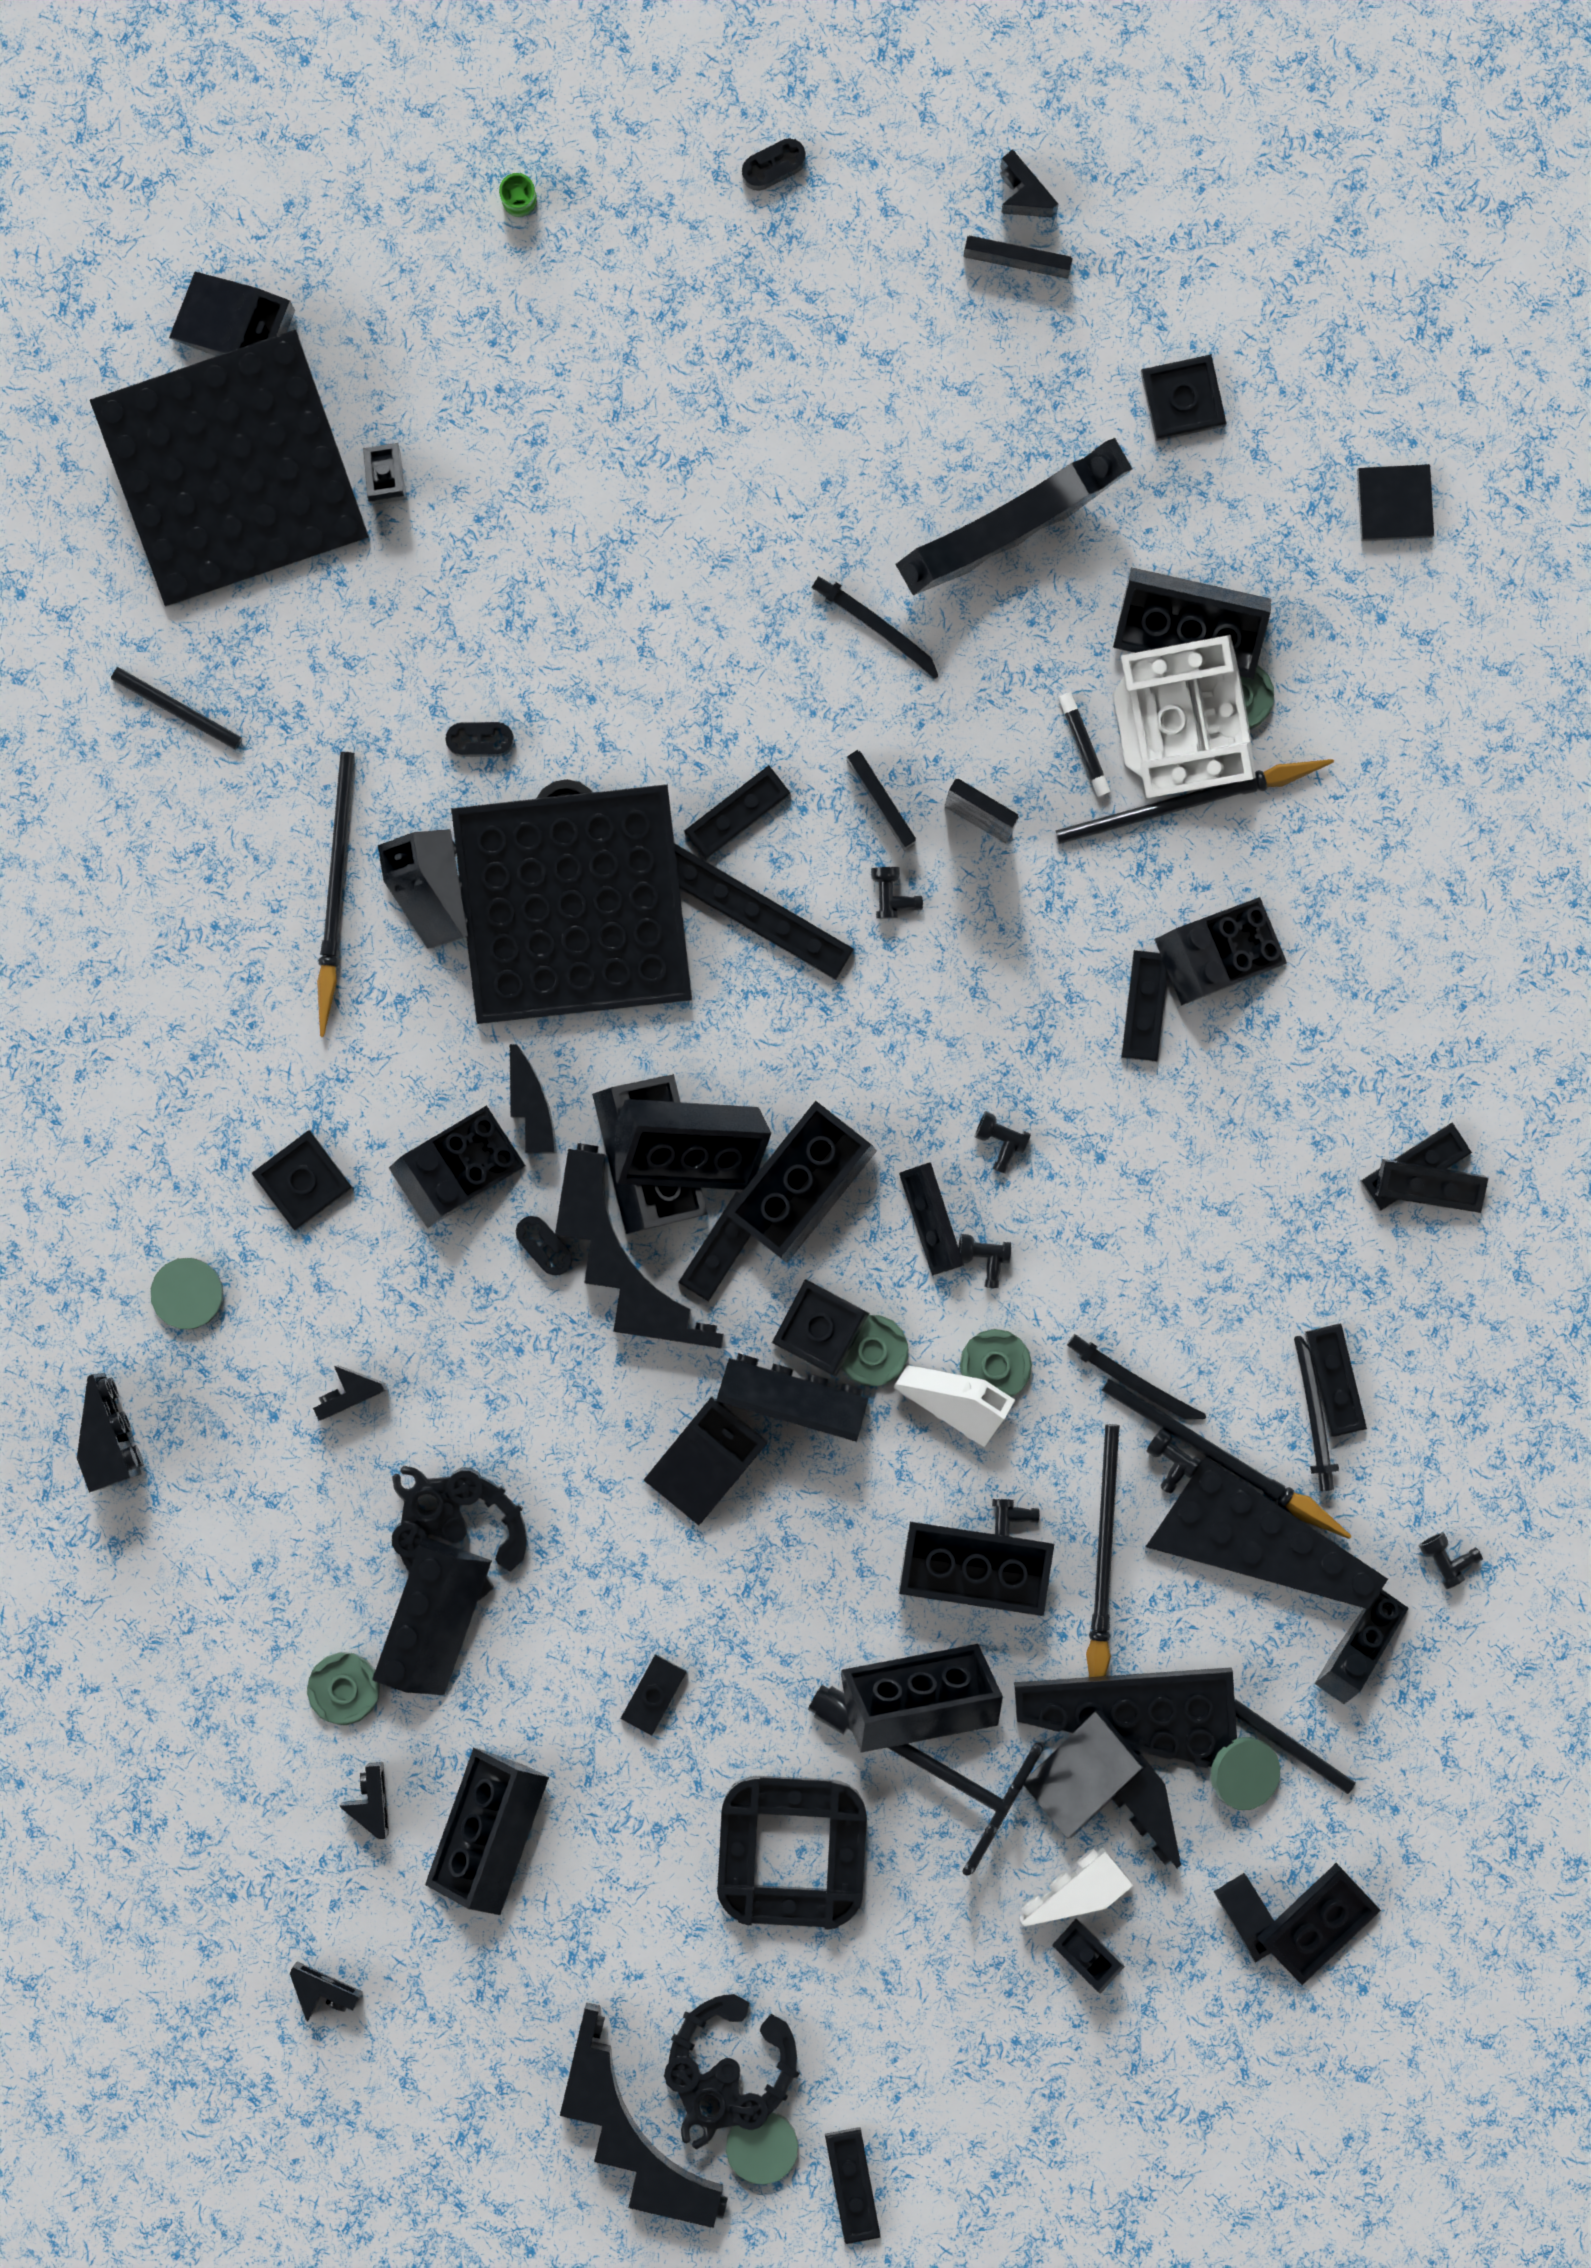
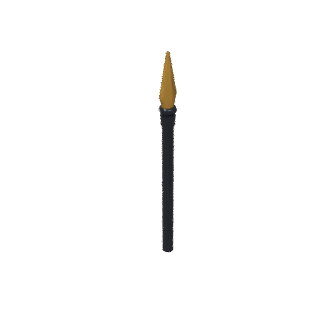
(1274, 777)
(330, 946)
(1299, 1505)
(1098, 1652)

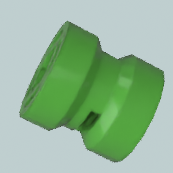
(517, 188)

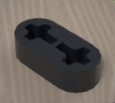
(770, 156)
(480, 730)
(551, 1240)

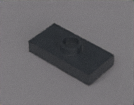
(653, 1694)

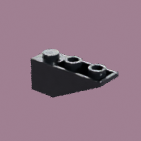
(1361, 1648)
(1149, 1803)

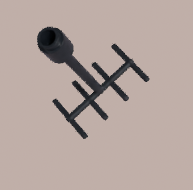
(831, 1710)

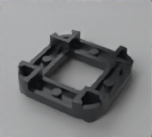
(783, 1904)

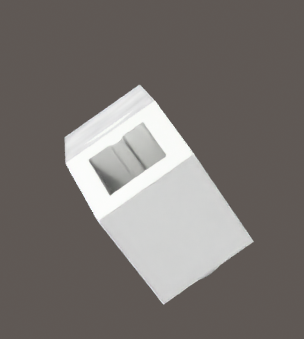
(959, 1400)
(1085, 1890)

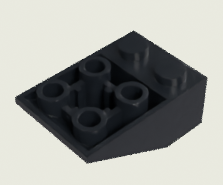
(228, 315)
(426, 884)
(1220, 951)
(456, 1166)
(103, 1441)
(705, 1460)

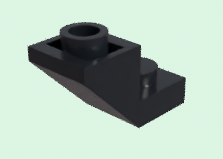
(1245, 1913)

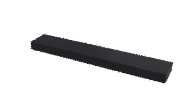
(761, 914)

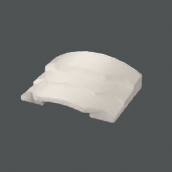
(1184, 717)

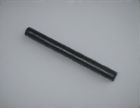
(176, 708)
(1293, 1748)

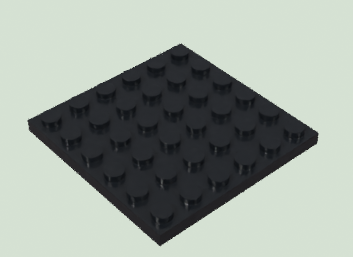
(229, 467)
(572, 903)

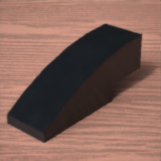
(530, 1102)

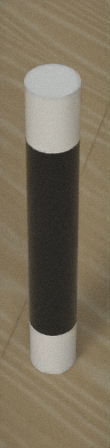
(1084, 744)

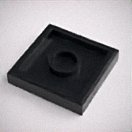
(1183, 397)
(1395, 502)
(302, 1180)
(820, 1327)

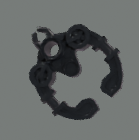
(446, 1520)
(722, 2081)

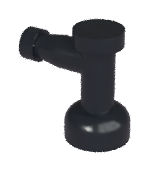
(887, 902)
(1011, 1139)
(994, 1253)
(1182, 1464)
(1007, 1513)
(1450, 1570)

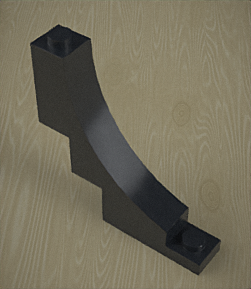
(1014, 521)
(640, 1306)
(595, 2098)

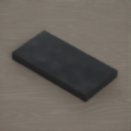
(981, 810)

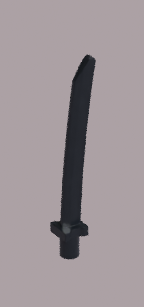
(834, 594)
(1089, 1353)
(1323, 1465)

